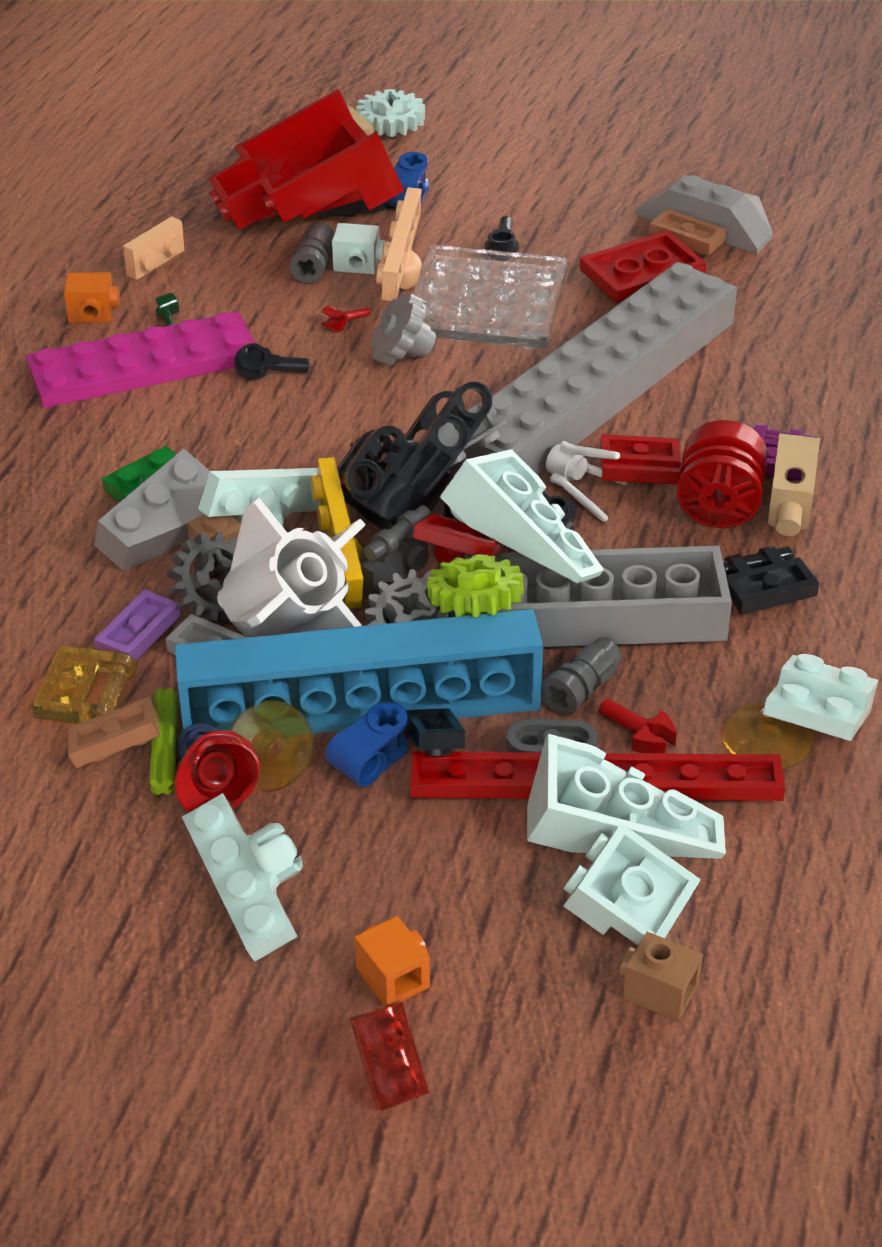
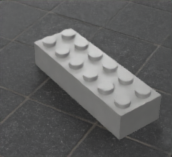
(635, 600)

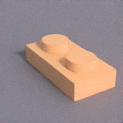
(153, 248)

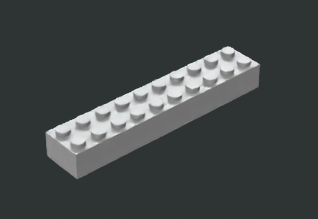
(609, 364)

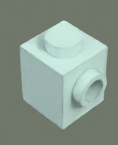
(357, 248)

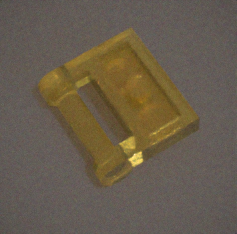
(71, 681)

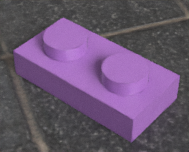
(138, 625)

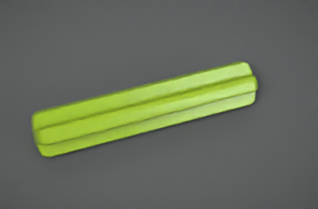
(164, 746)

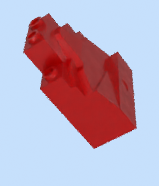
(305, 167)

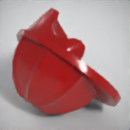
(217, 765)

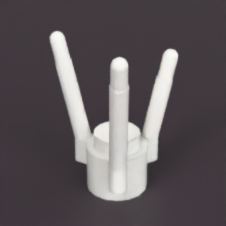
(568, 464)

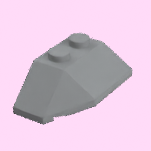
(717, 204)

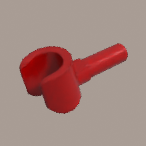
(339, 319)

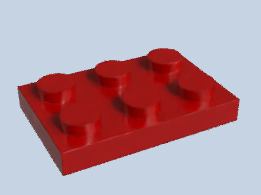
(632, 265)

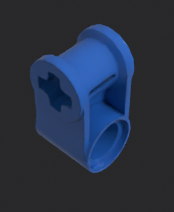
(411, 174)
(370, 744)

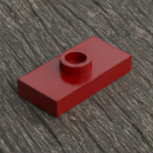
(456, 537)

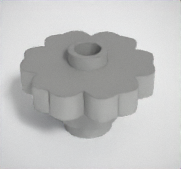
(402, 331)

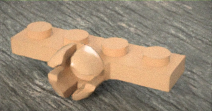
(399, 264)

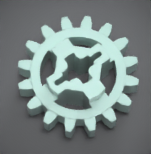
(392, 112)

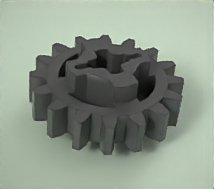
(198, 590)

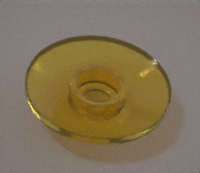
(275, 723)
(754, 733)

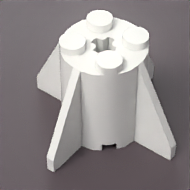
(285, 578)

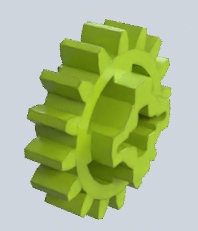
(475, 586)

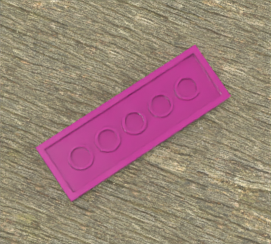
(137, 359)

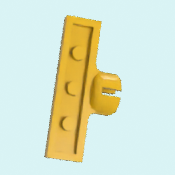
(334, 518)

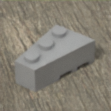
(154, 514)

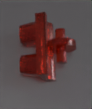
(389, 1056)

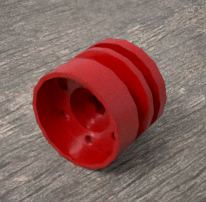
(722, 474)

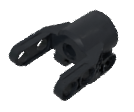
(409, 470)

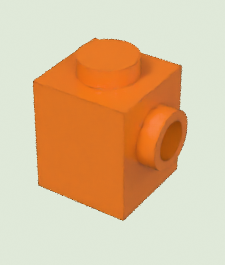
(90, 297)
(392, 960)

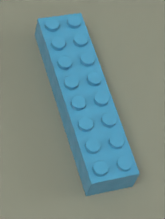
(343, 672)

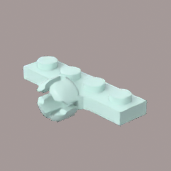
(279, 489)
(247, 873)

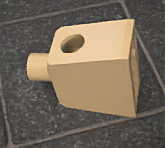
(790, 501)

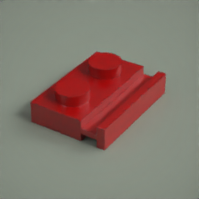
(641, 459)

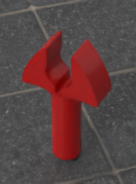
(645, 730)

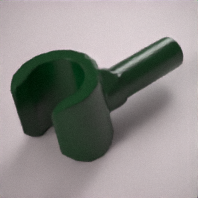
(167, 307)

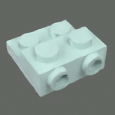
(822, 696)
(629, 887)

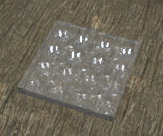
(490, 295)

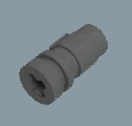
(312, 254)
(574, 681)

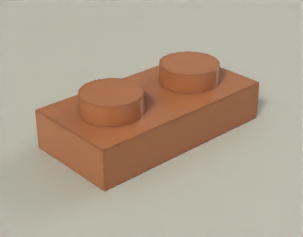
(695, 233)
(113, 732)

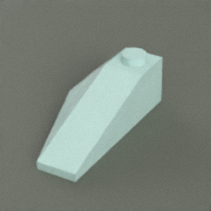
(506, 503)
(583, 795)

